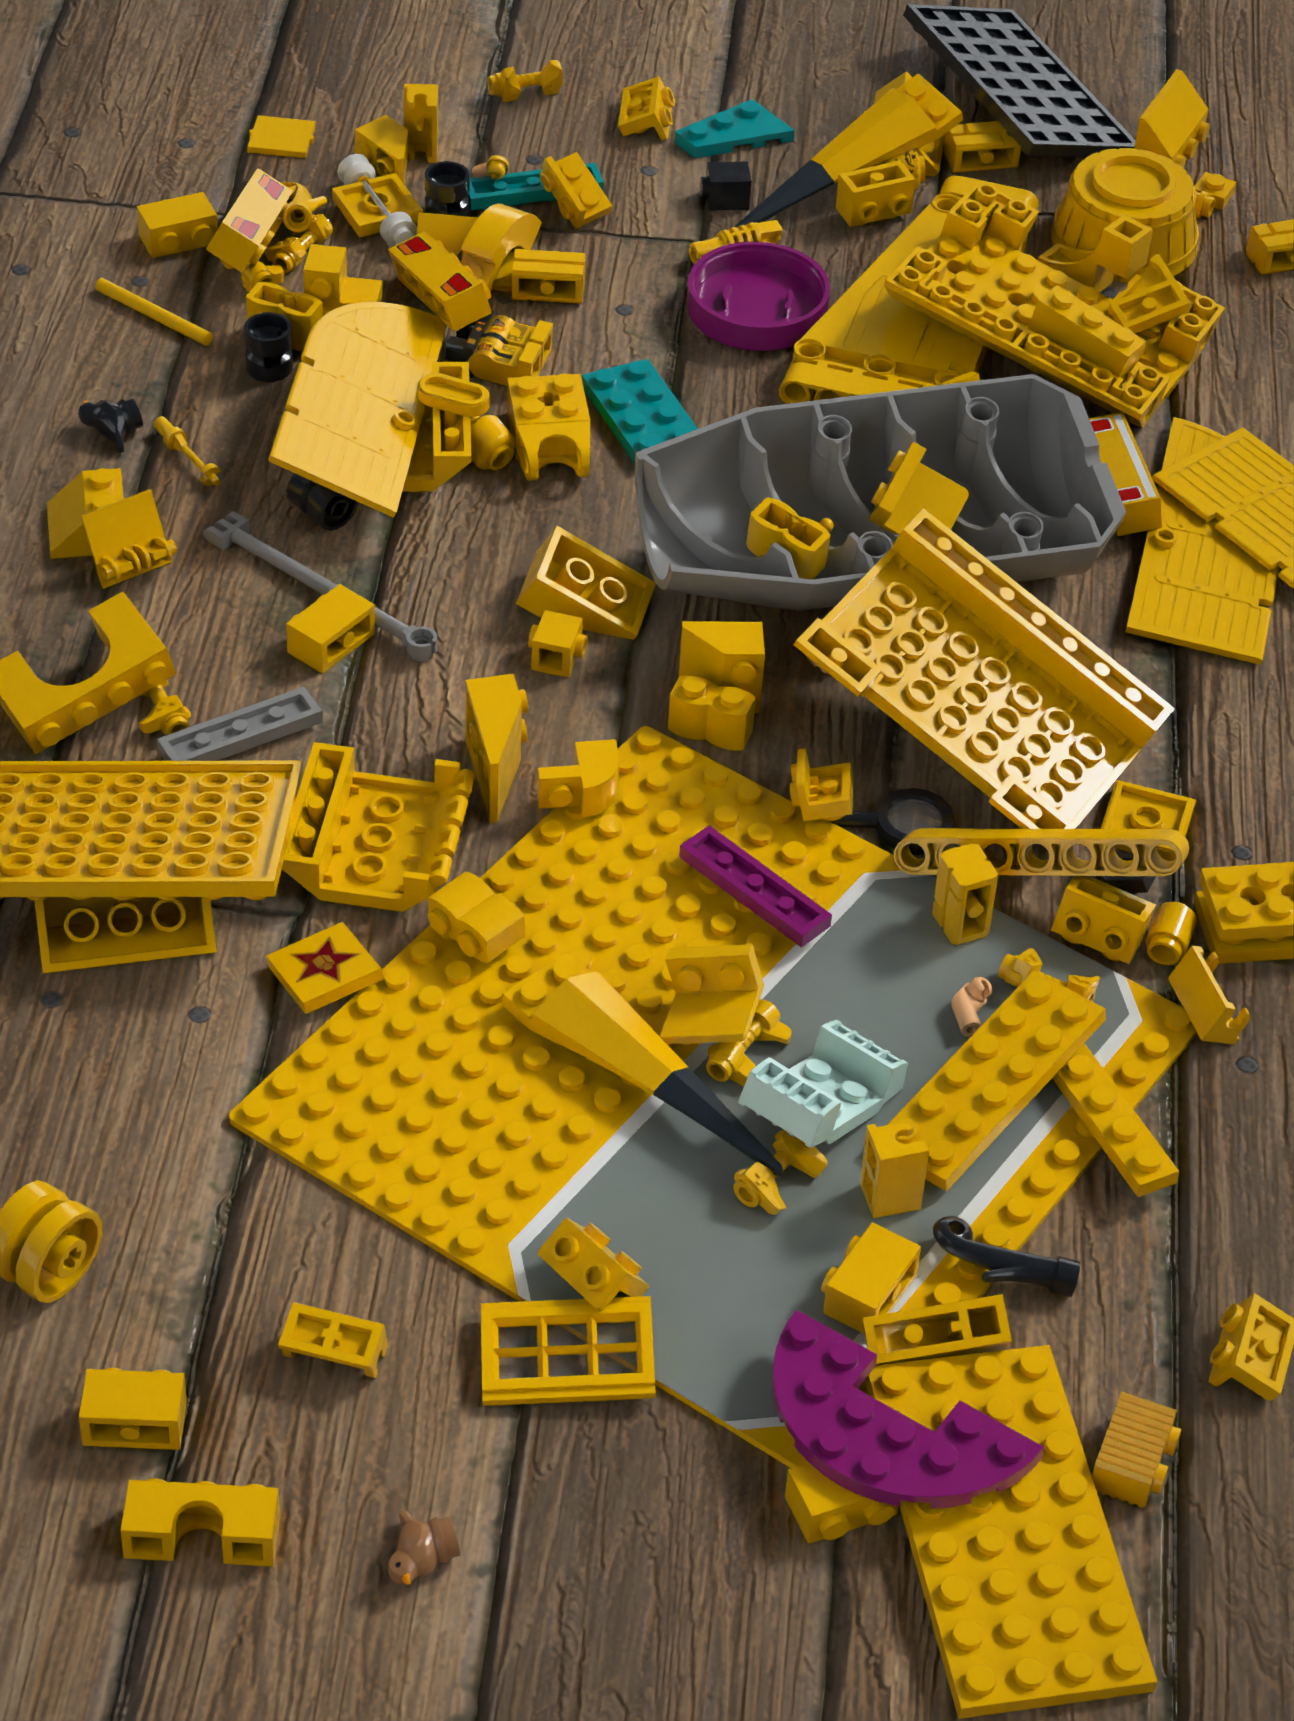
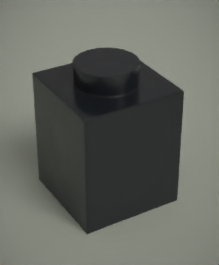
(726, 186)

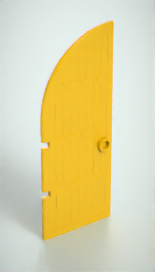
(359, 401)
(1245, 490)
(1194, 580)

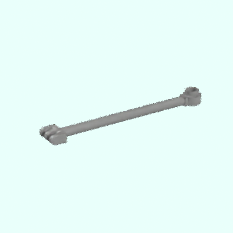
(419, 641)

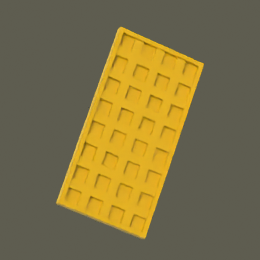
(1025, 1576)

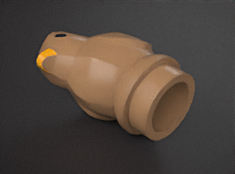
(422, 1548)

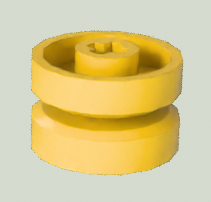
(46, 1241)

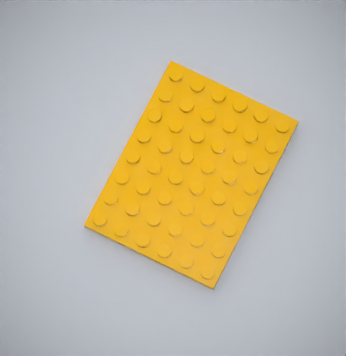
(145, 828)

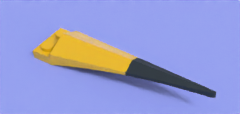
(891, 126)
(592, 1019)

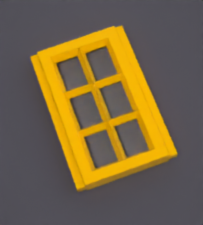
(567, 1351)

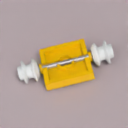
(375, 203)

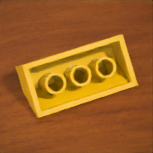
(121, 931)

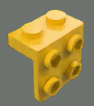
(915, 488)

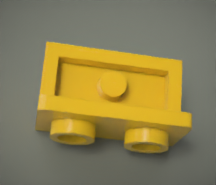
(822, 790)
(589, 1265)

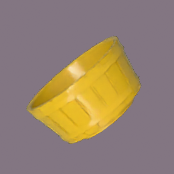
(1136, 185)

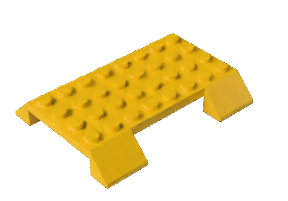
(987, 677)

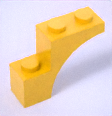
(1119, 252)

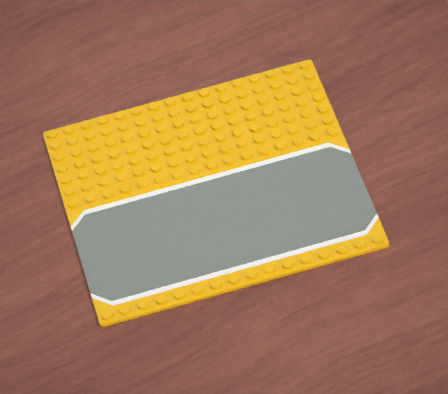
(492, 1135)

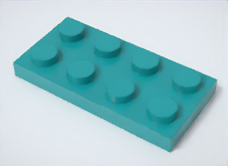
(637, 405)

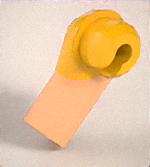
(495, 167)

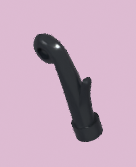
(1005, 1264)

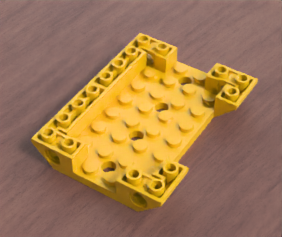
(982, 248)

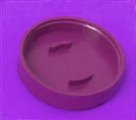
(757, 295)

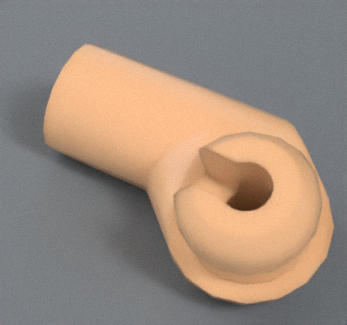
(968, 1002)

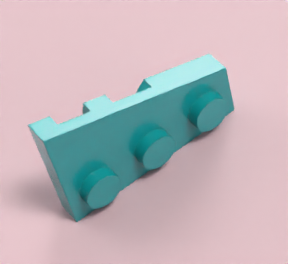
(733, 127)

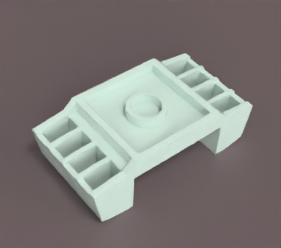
(829, 1090)

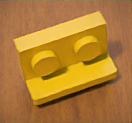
(646, 106)
(575, 189)
(1254, 1347)

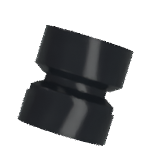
(447, 189)
(268, 347)
(322, 504)

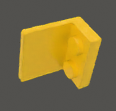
(714, 994)

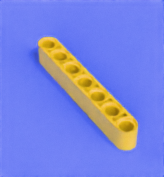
(1060, 848)

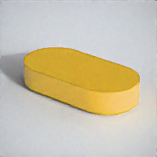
(453, 395)

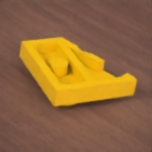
(1149, 298)

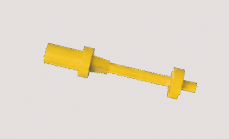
(175, 439)

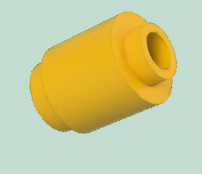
(1170, 932)

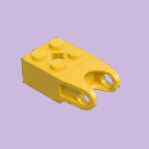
(549, 422)

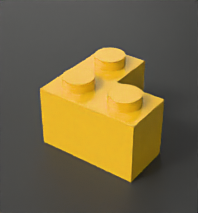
(328, 281)

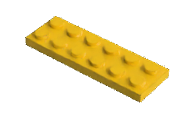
(997, 1074)

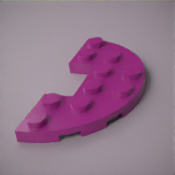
(873, 1445)

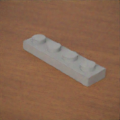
(243, 728)

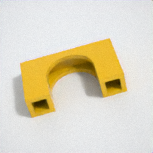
(53, 712)

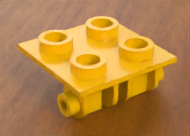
(127, 538)

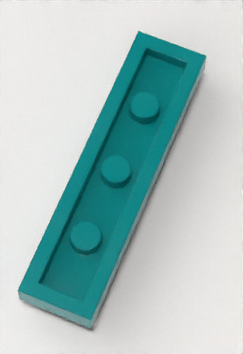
(515, 189)

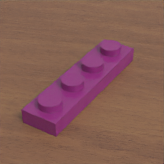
(755, 886)

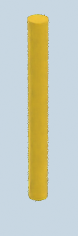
(154, 311)

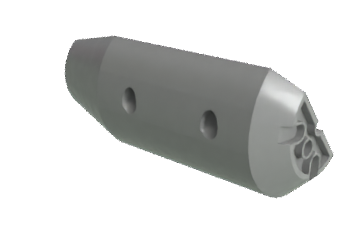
(1014, 442)

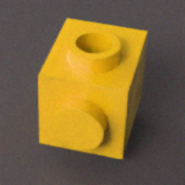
(557, 643)

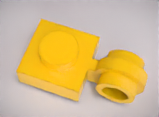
(1212, 192)

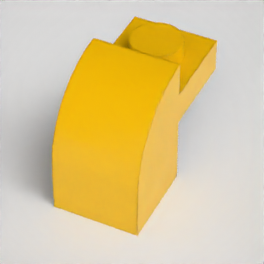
(587, 783)

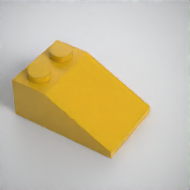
(586, 583)
(495, 736)

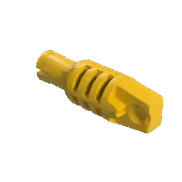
(751, 232)

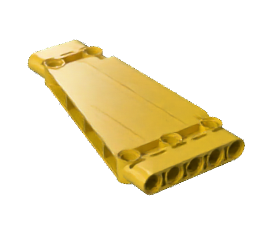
(879, 342)

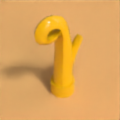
(299, 211)

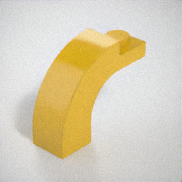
(494, 236)

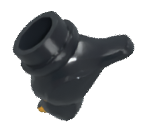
(112, 419)

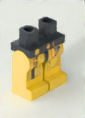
(501, 348)

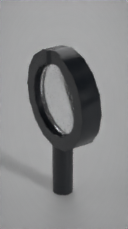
(901, 814)

